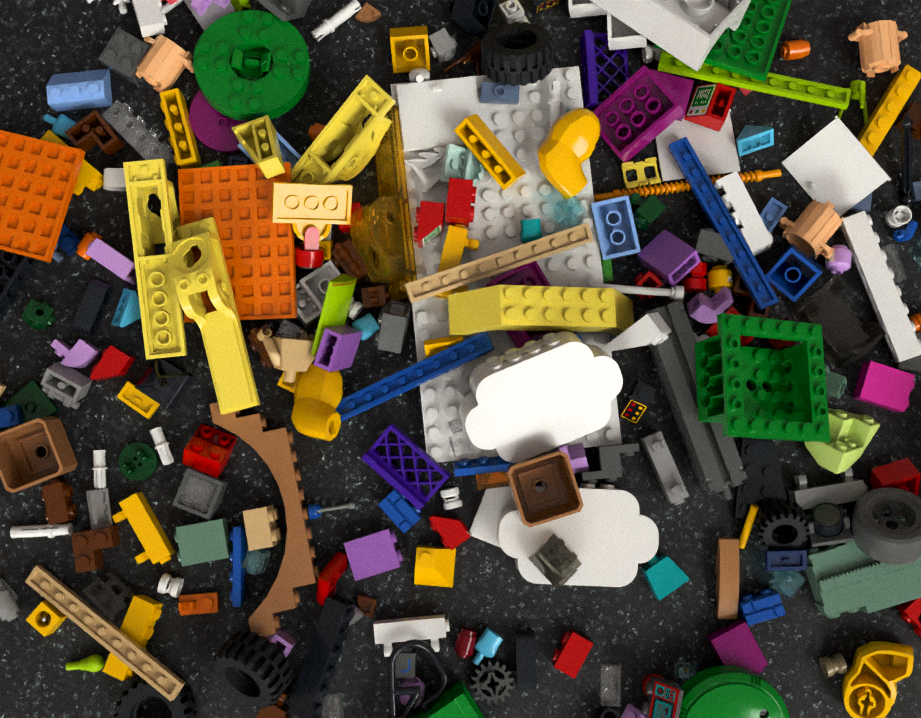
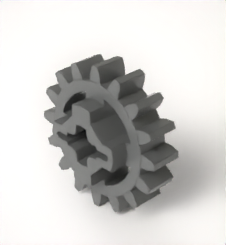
(500, 680)

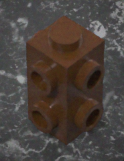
(58, 502)

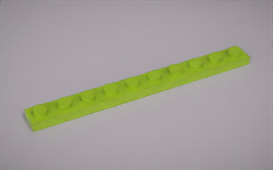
(774, 83)

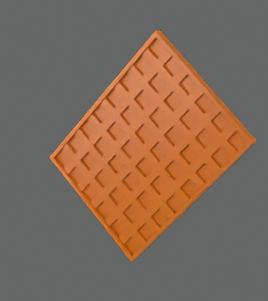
(35, 193)
(254, 248)

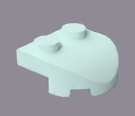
(461, 164)

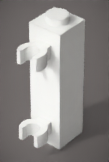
(410, 628)

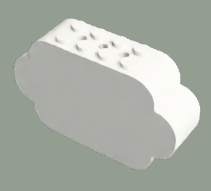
(540, 396)
(605, 536)

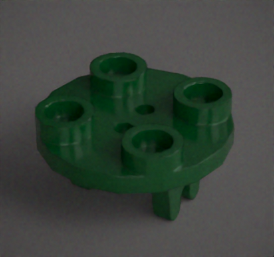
(145, 454)

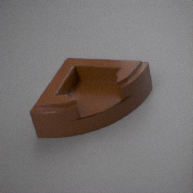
(367, 605)

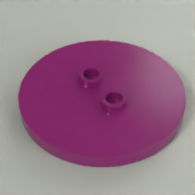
(213, 127)

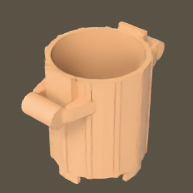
(878, 46)
(163, 63)
(813, 229)

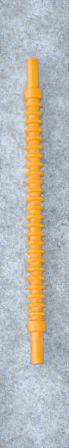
(757, 175)

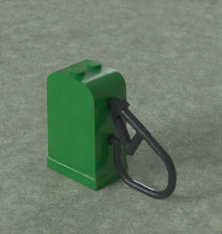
(450, 704)

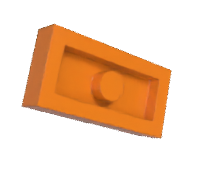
(199, 603)

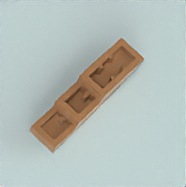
(727, 578)

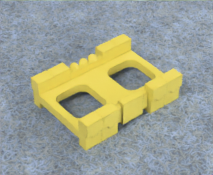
(639, 168)

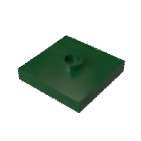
(33, 402)

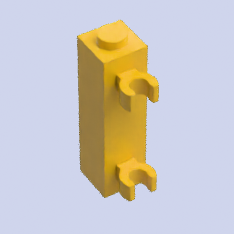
(87, 176)
(453, 251)
(147, 529)

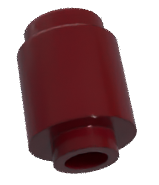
(465, 642)

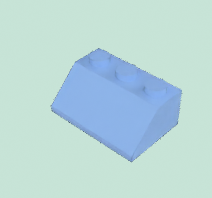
(79, 90)
(615, 228)

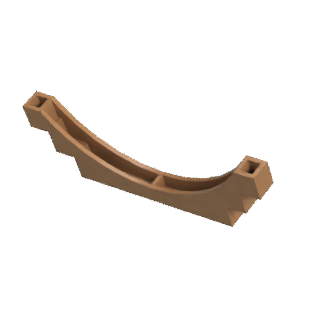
(298, 563)

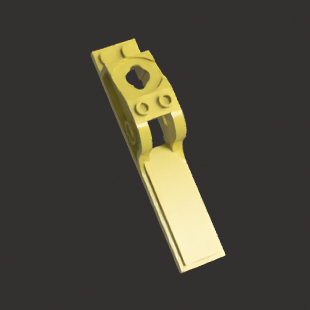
(346, 134)
(154, 273)
(220, 328)

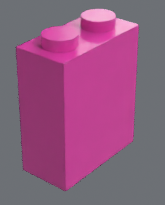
(884, 386)

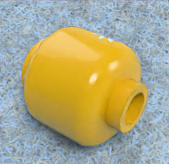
(719, 277)

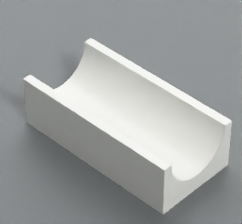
(679, 26)

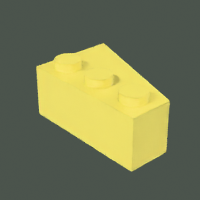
(262, 145)

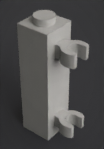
(664, 468)
(836, 493)

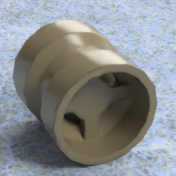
(833, 665)

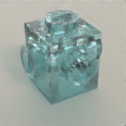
(572, 206)
(786, 582)

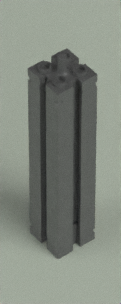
(710, 453)

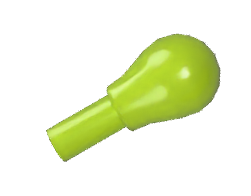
(92, 664)

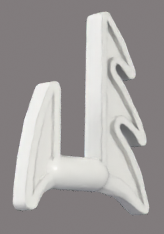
(420, 164)

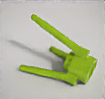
(858, 93)

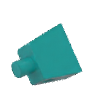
(663, 576)

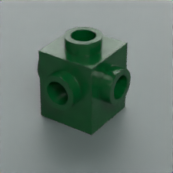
(32, 313)

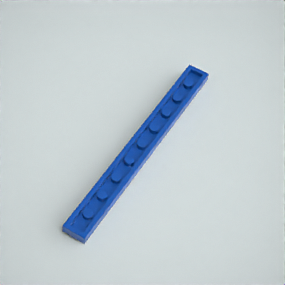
(723, 223)
(415, 375)

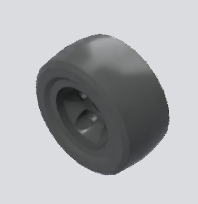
(888, 540)

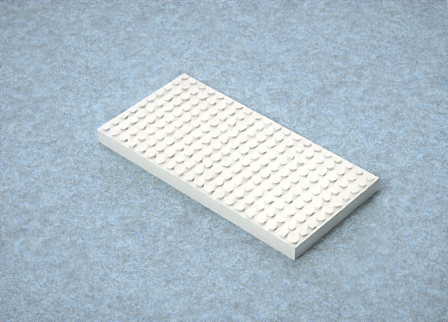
(498, 228)

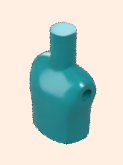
(530, 230)

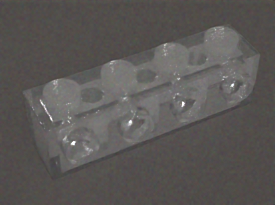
(136, 133)

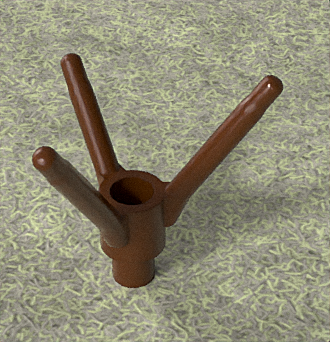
(472, 55)

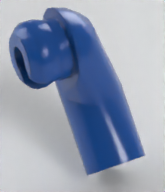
(907, 233)

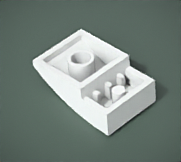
(312, 292)

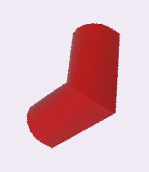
(329, 576)

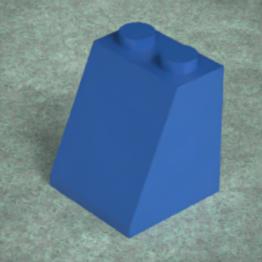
(793, 272)

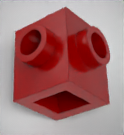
(651, 279)

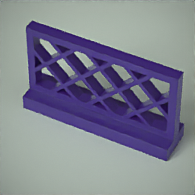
(589, 67)
(399, 479)

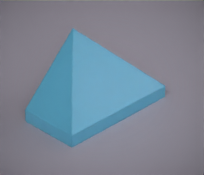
(754, 139)
(127, 309)

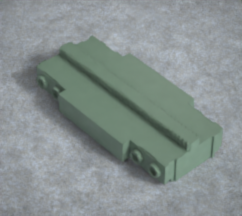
(850, 580)

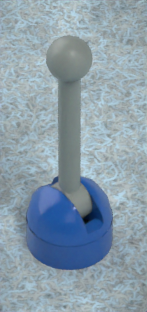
(316, 510)

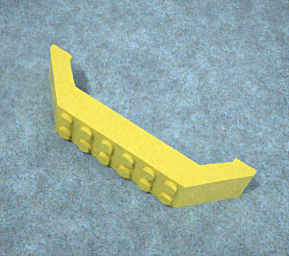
(539, 309)

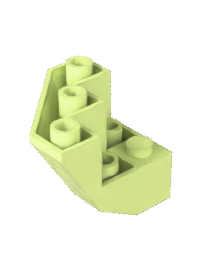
(848, 440)

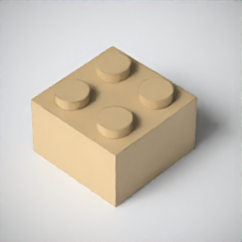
(262, 527)

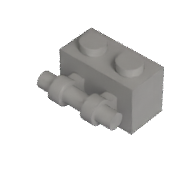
(65, 384)

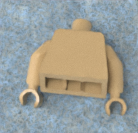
(288, 353)

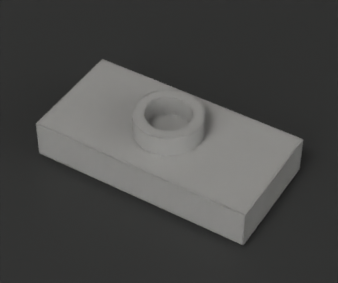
(99, 508)

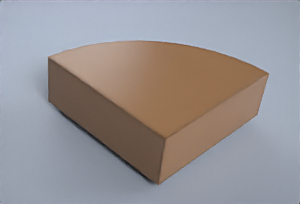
(368, 13)

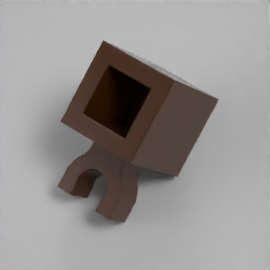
(375, 297)
(277, 710)

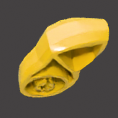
(566, 148)
(316, 402)
(872, 679)

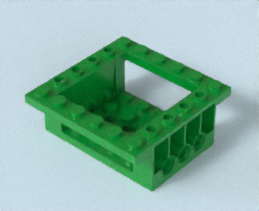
(795, 381)

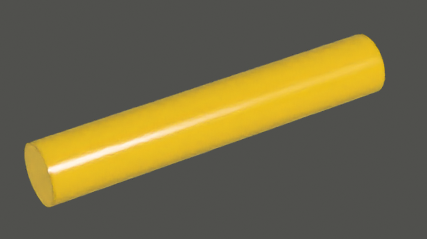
(748, 526)

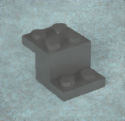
(287, 9)
(608, 462)

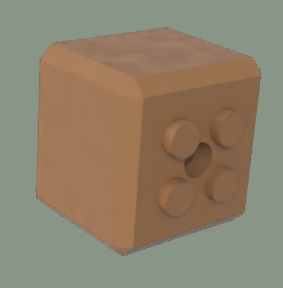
(19, 456)
(561, 491)

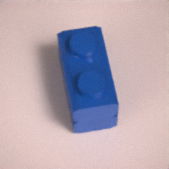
(400, 510)
(760, 607)

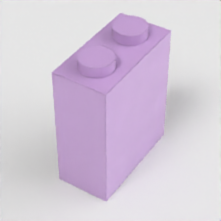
(112, 260)

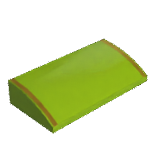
(335, 306)

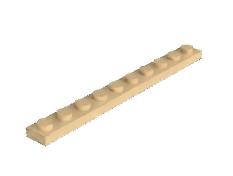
(498, 262)
(105, 633)

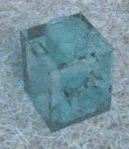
(256, 561)

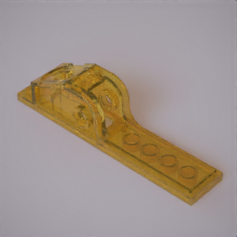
(372, 223)

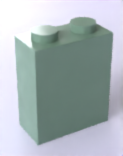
(203, 542)

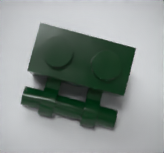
(646, 211)

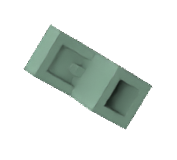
(834, 383)

